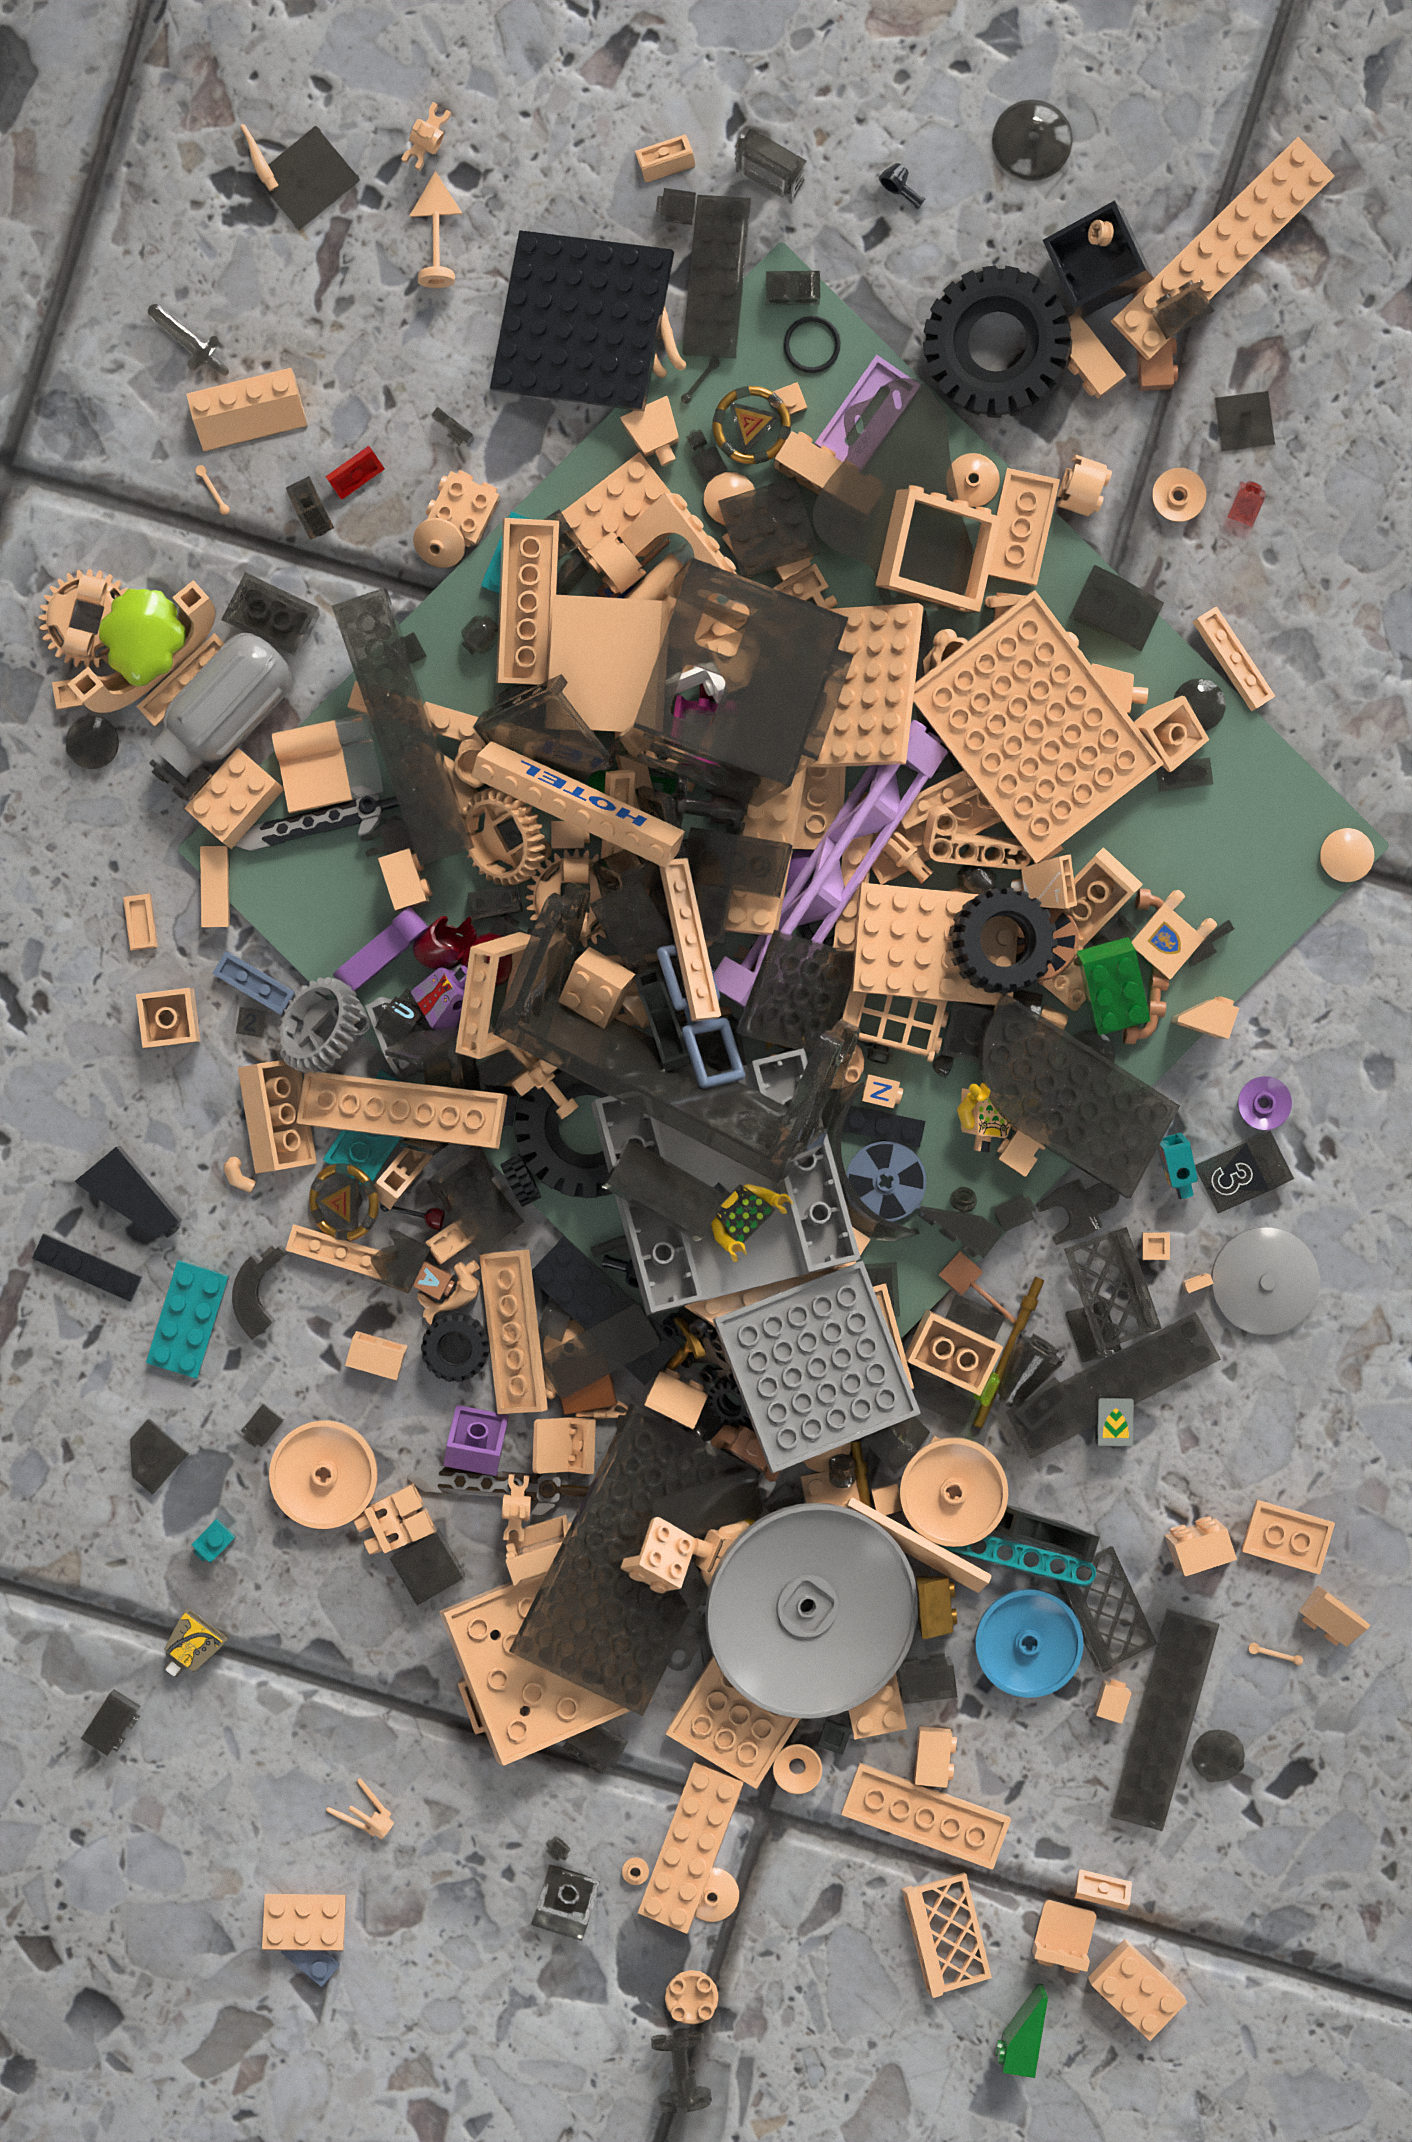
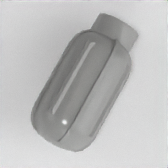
(223, 703)

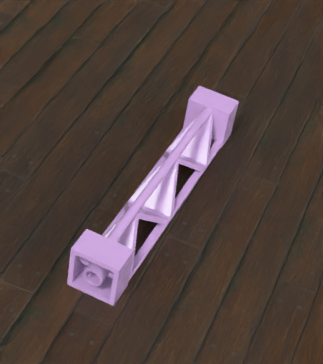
(826, 894)

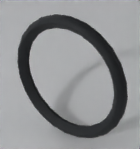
(812, 319)

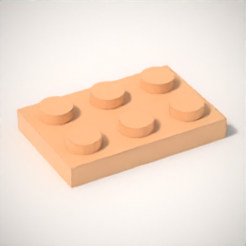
(1288, 1536)
(304, 1922)

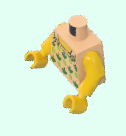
(980, 1117)

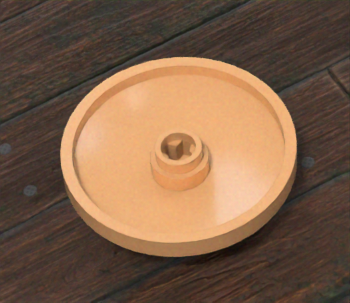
(323, 1474)
(954, 1492)

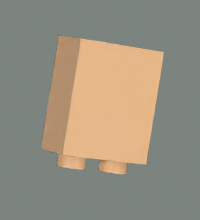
(606, 655)

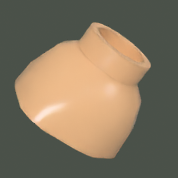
(466, 760)

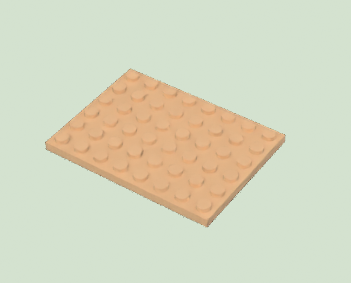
(1034, 726)

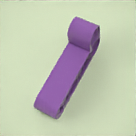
(382, 949)

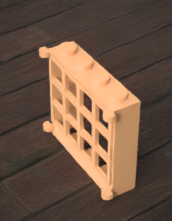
(855, 1007)

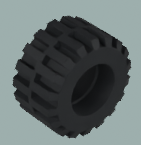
(455, 1371)

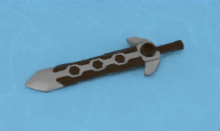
(458, 1481)

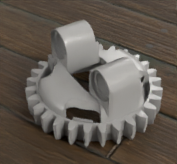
(313, 1008)

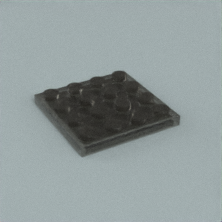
(797, 992)

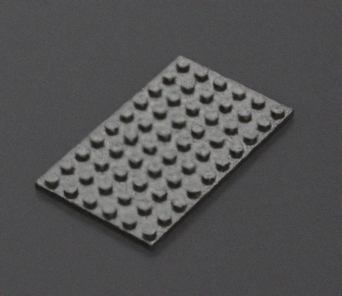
(589, 1613)

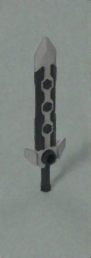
(363, 811)

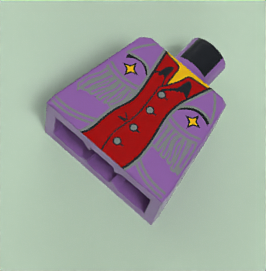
(442, 997)

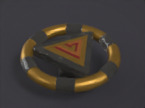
(751, 424)
(343, 1202)

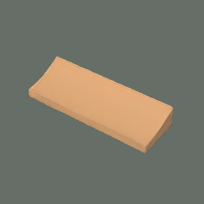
(526, 599)

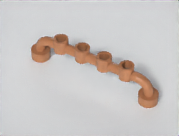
(1156, 983)

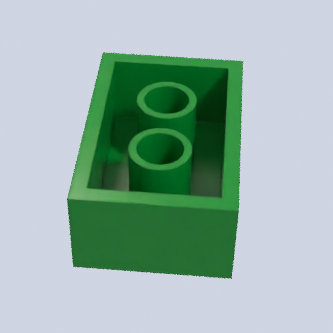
(1113, 986)

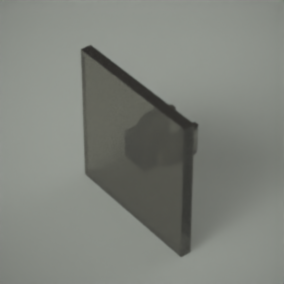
(1244, 421)

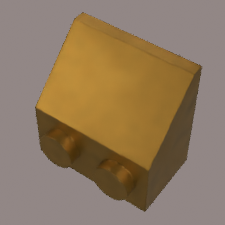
(935, 1605)

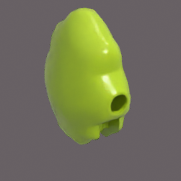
(142, 635)

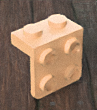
(1068, 986)
(564, 1445)
(662, 1557)
(1064, 1936)

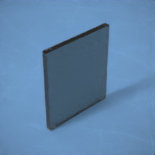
(309, 178)

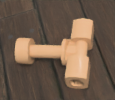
(542, 1077)

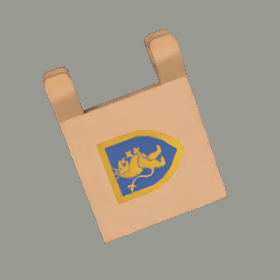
(1169, 939)

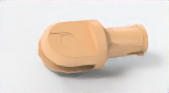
(905, 855)

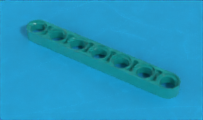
(1019, 1552)

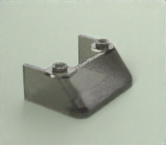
(440, 1068)

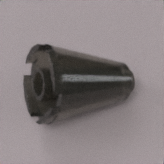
(1027, 1368)

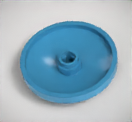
(1029, 1643)

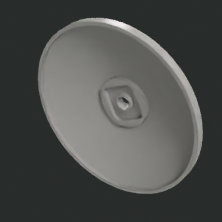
(848, 1640)

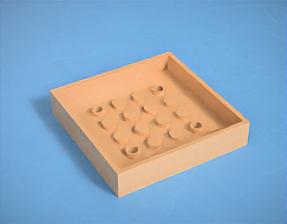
(506, 1682)

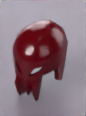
(441, 945)

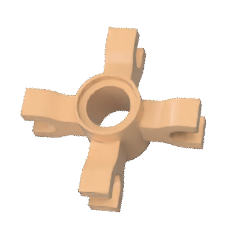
(426, 136)
(516, 1507)

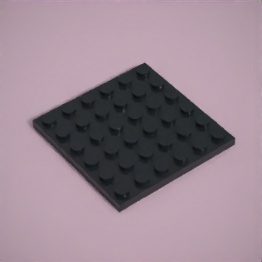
(582, 320)

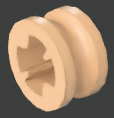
(1100, 233)

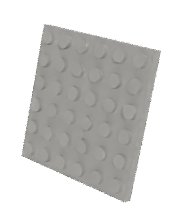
(816, 1366)

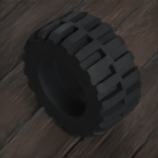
(1036, 932)

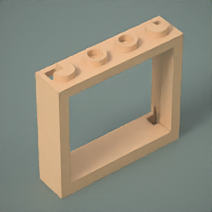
(896, 541)
(479, 992)

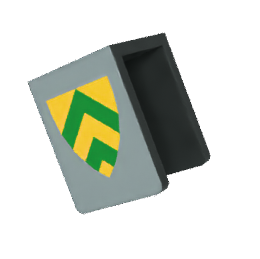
(1115, 1422)

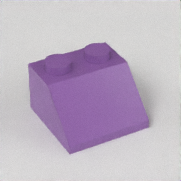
(476, 1440)

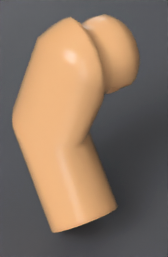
(235, 1177)

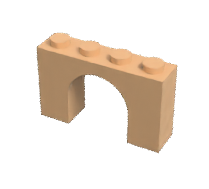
(667, 517)

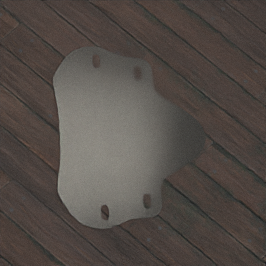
(891, 454)

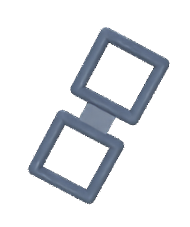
(699, 1027)

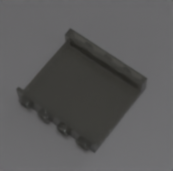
(546, 730)

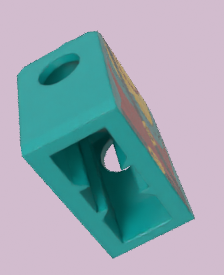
(1174, 1154)

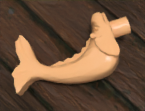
(466, 1291)

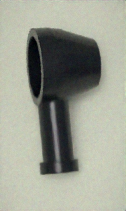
(895, 180)
(624, 1266)

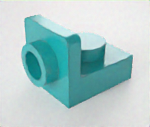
(212, 1541)

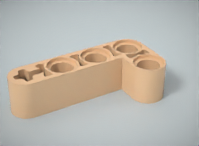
(977, 844)

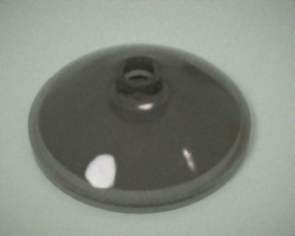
(1027, 157)

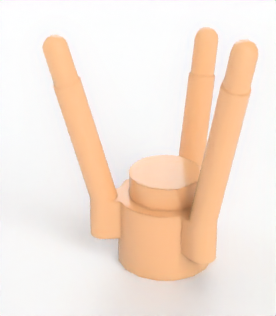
(376, 1824)

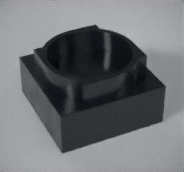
(1097, 273)

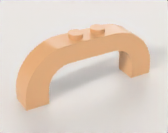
(114, 691)

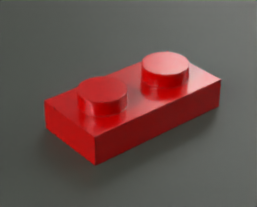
(355, 472)

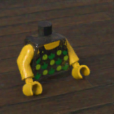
(742, 1214)

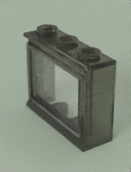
(769, 164)

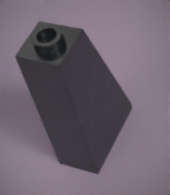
(128, 1191)

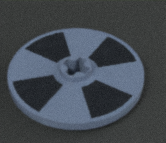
(891, 1160)

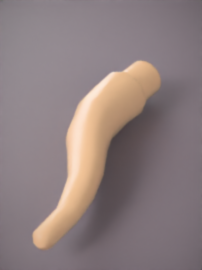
(259, 162)

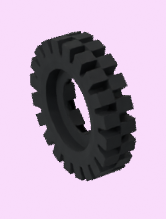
(1045, 353)
(545, 1150)

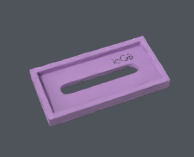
(874, 377)

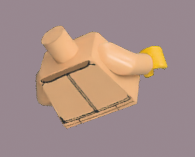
(715, 1545)

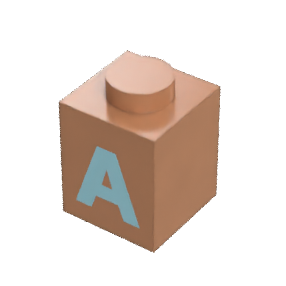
(434, 1280)

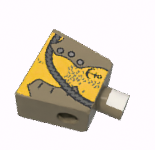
(192, 1643)

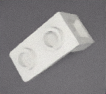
(713, 683)

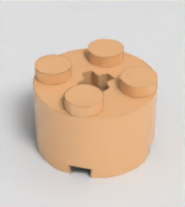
(1083, 485)
(616, 563)

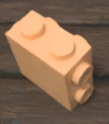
(465, 505)

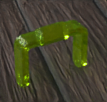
(989, 1389)

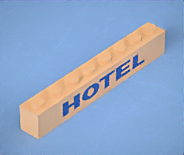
(578, 804)

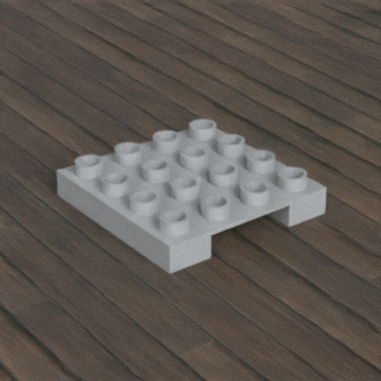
(681, 1271)

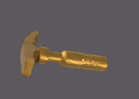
(691, 1345)

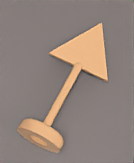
(435, 202)

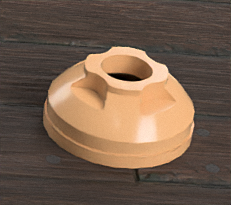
(802, 1781)

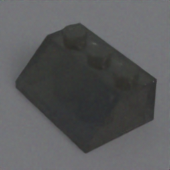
(271, 614)

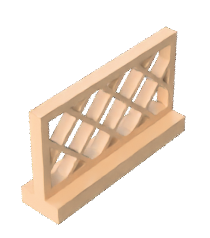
(927, 1946)

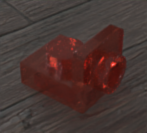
(1247, 503)

